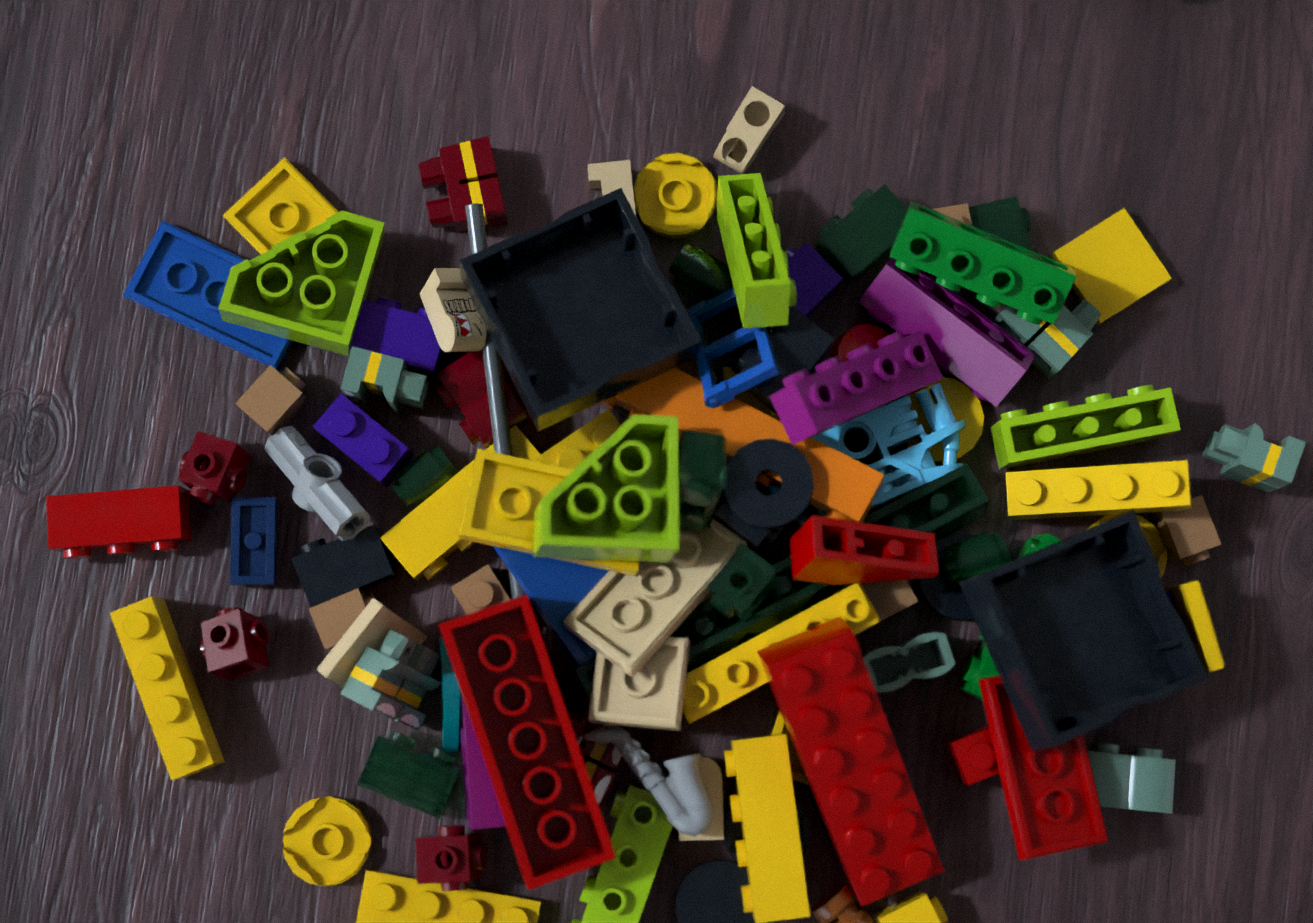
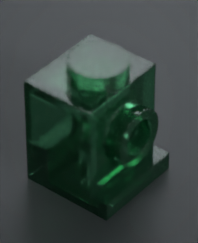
(742, 601)

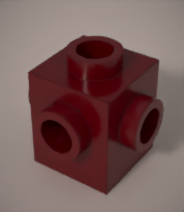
(214, 468)
(234, 644)
(450, 858)

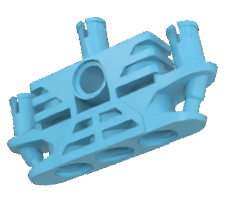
(892, 427)

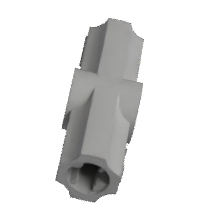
(317, 483)

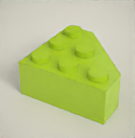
(308, 283)
(617, 499)

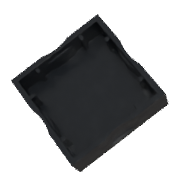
(579, 309)
(1082, 631)

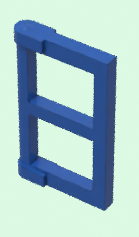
(725, 391)

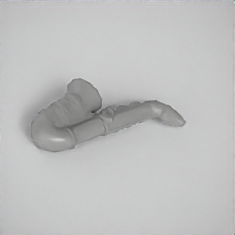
(679, 795)

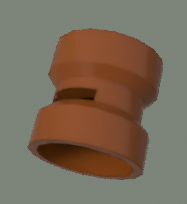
(840, 908)

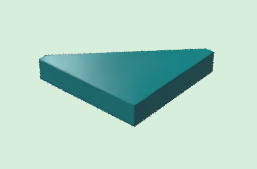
(450, 702)

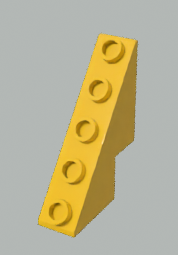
(741, 667)

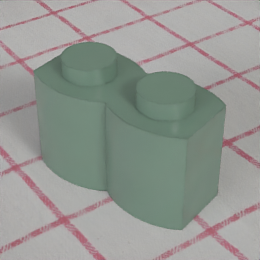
(914, 659)
(1132, 781)

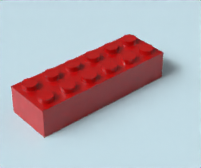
(527, 742)
(851, 760)

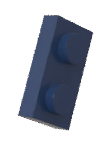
(254, 541)

